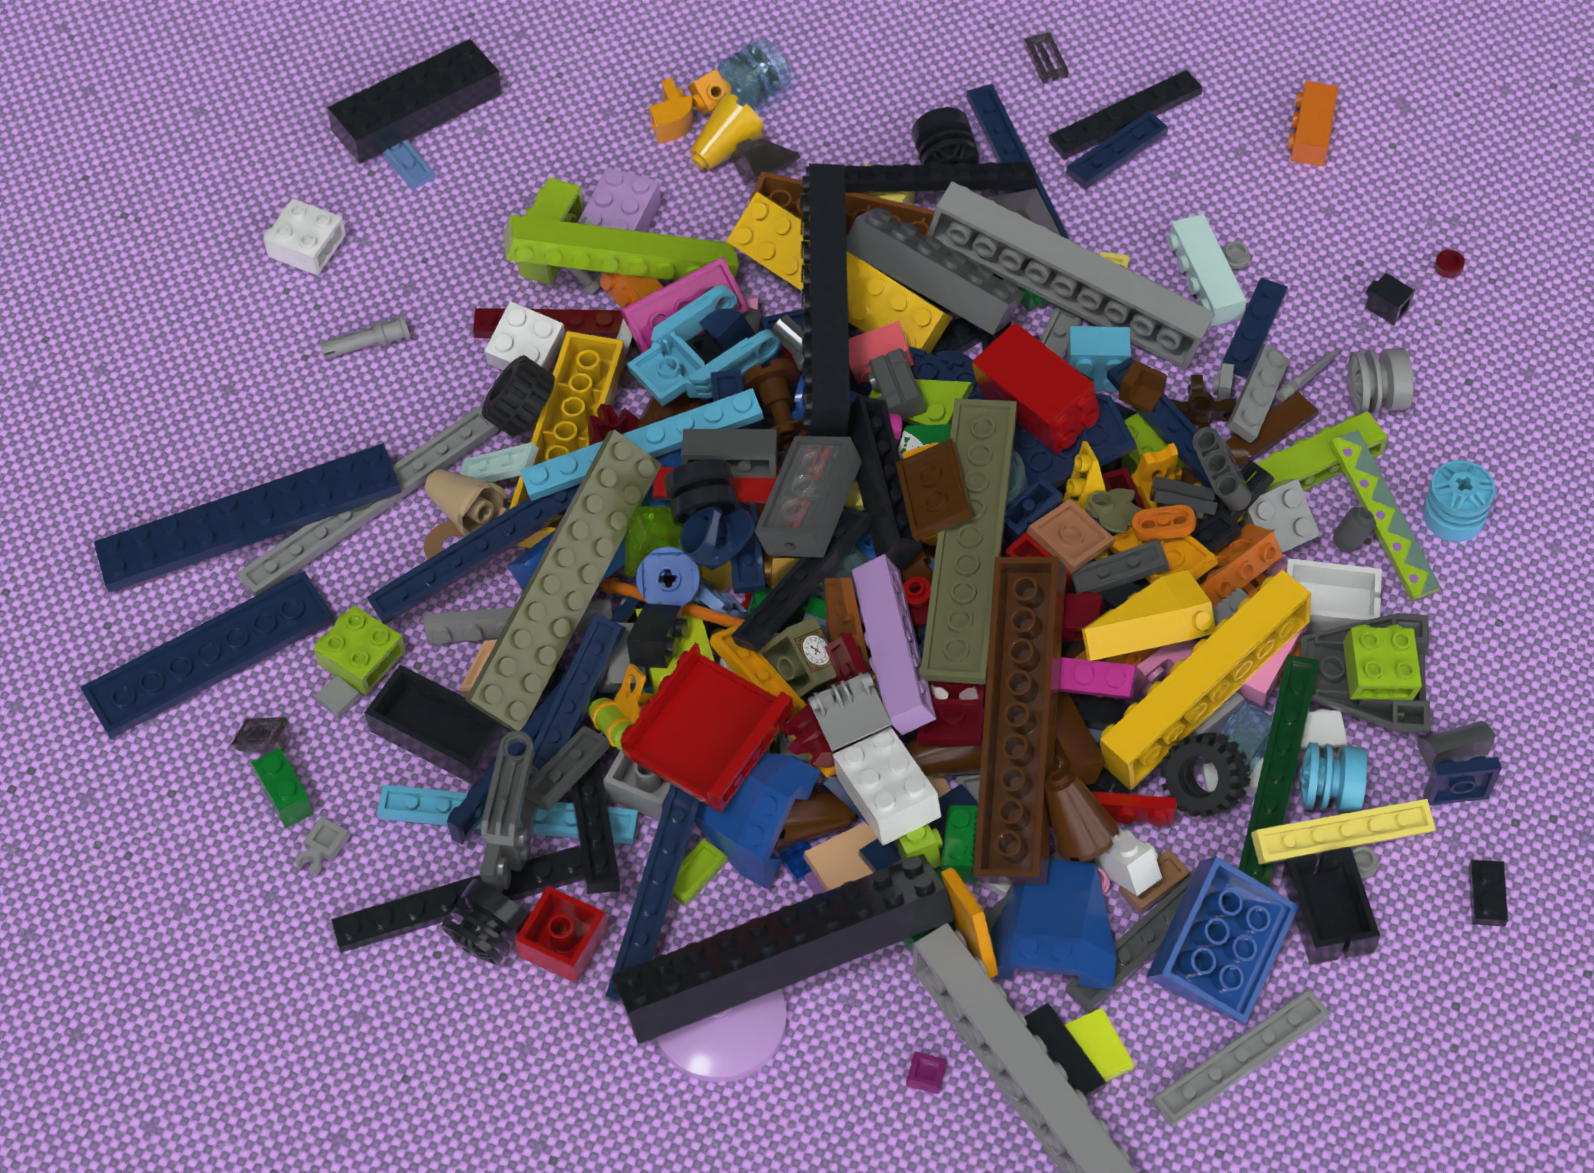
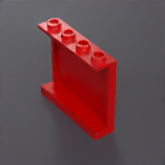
(705, 728)

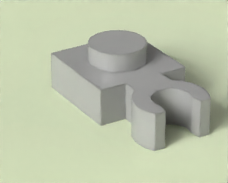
(322, 842)

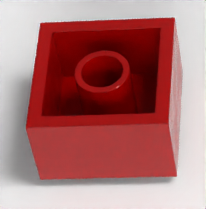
(561, 934)

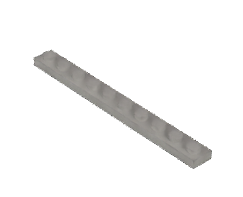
(322, 535)

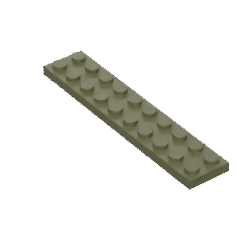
(966, 553)
(563, 582)

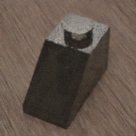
(760, 156)

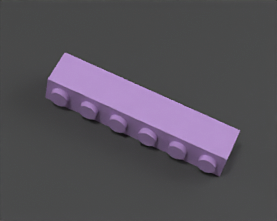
(892, 644)

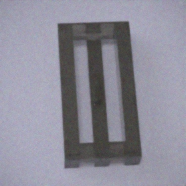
(1053, 73)

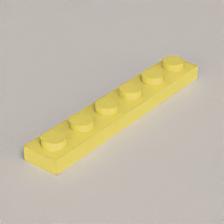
(1343, 831)

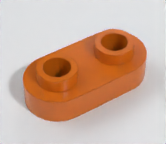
(1164, 522)

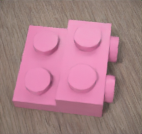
(1159, 664)

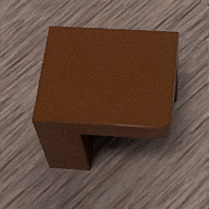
(1142, 386)

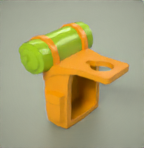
(616, 715)

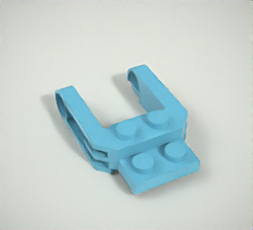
(675, 368)

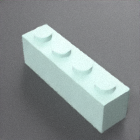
(1206, 269)

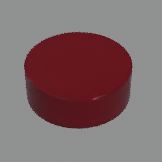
(1449, 263)

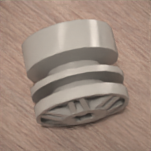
(1380, 380)

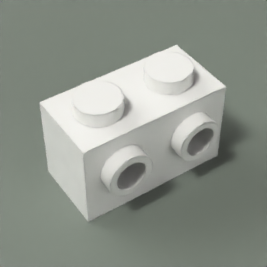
(1130, 863)

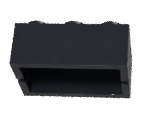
(1332, 906)

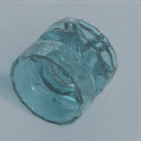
(755, 72)

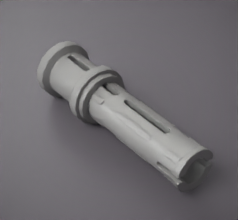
(378, 334)

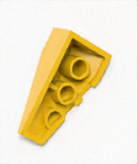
(1159, 615)

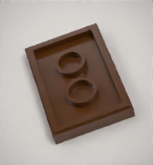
(934, 490)

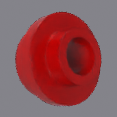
(920, 598)

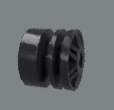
(944, 137)
(487, 919)

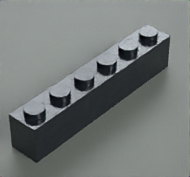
(879, 480)

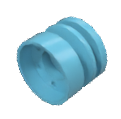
(1458, 500)
(1334, 778)

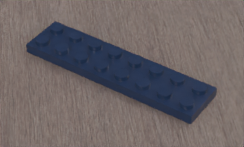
(207, 654)

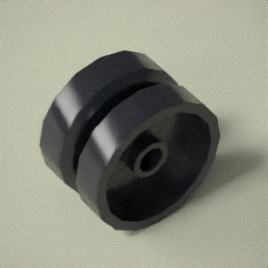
(700, 486)

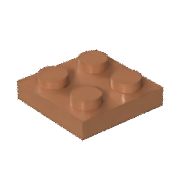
(1071, 535)

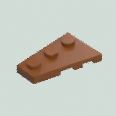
(843, 613)

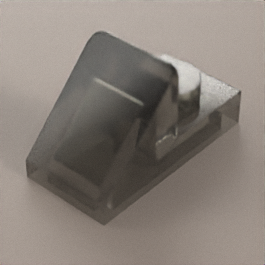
(263, 735)

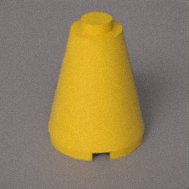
(723, 131)

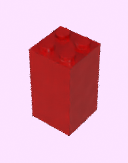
(1050, 394)

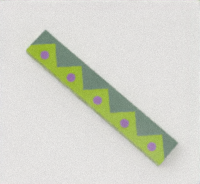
(1390, 523)

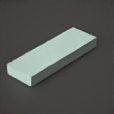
(501, 463)

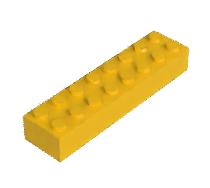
(874, 298)
(584, 378)
(1205, 678)

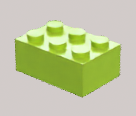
(557, 202)

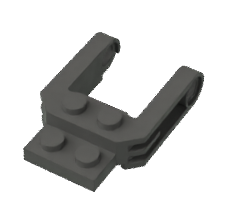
(507, 814)

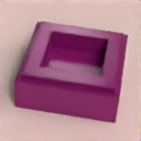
(926, 1072)

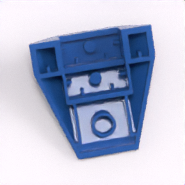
(757, 814)
(1058, 927)

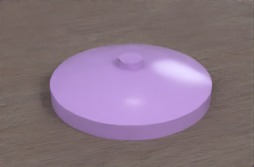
(729, 1042)

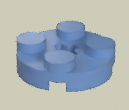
(718, 600)

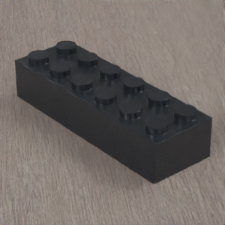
(414, 100)

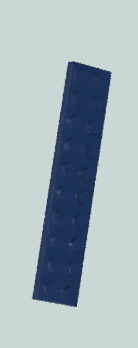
(246, 517)

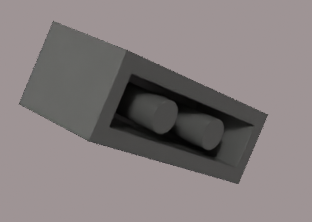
(749, 451)

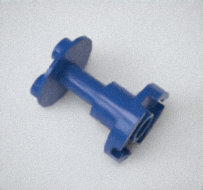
(666, 565)

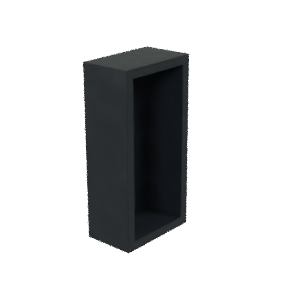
(435, 725)

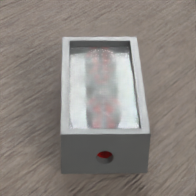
(808, 496)

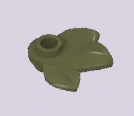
(1113, 508)

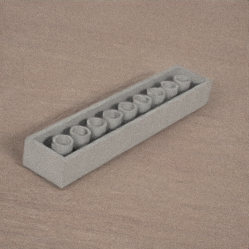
(1070, 275)
(1014, 1056)

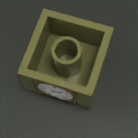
(801, 657)

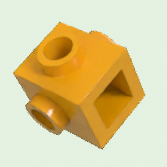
(708, 91)

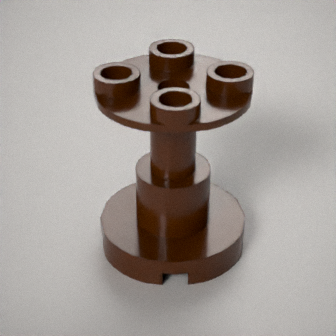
(773, 388)

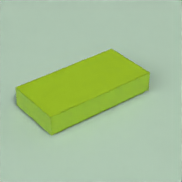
(697, 871)

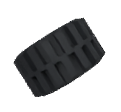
(518, 396)
(1230, 771)

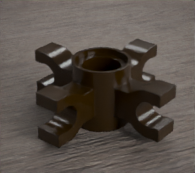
(1202, 406)

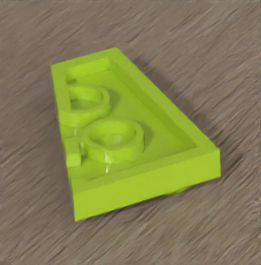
(939, 400)

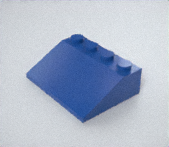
(1222, 940)

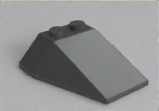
(1332, 682)

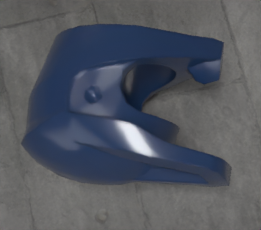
(718, 539)

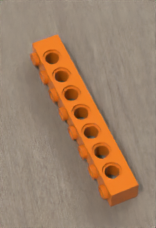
(1236, 567)

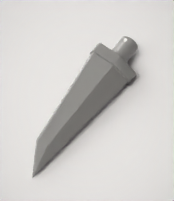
(1295, 384)

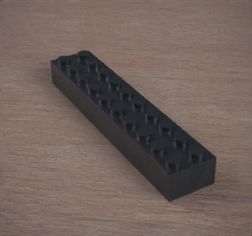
(824, 302)
(782, 948)

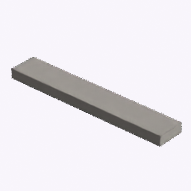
(1240, 1058)

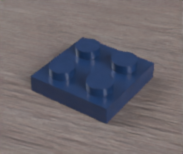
(1462, 780)

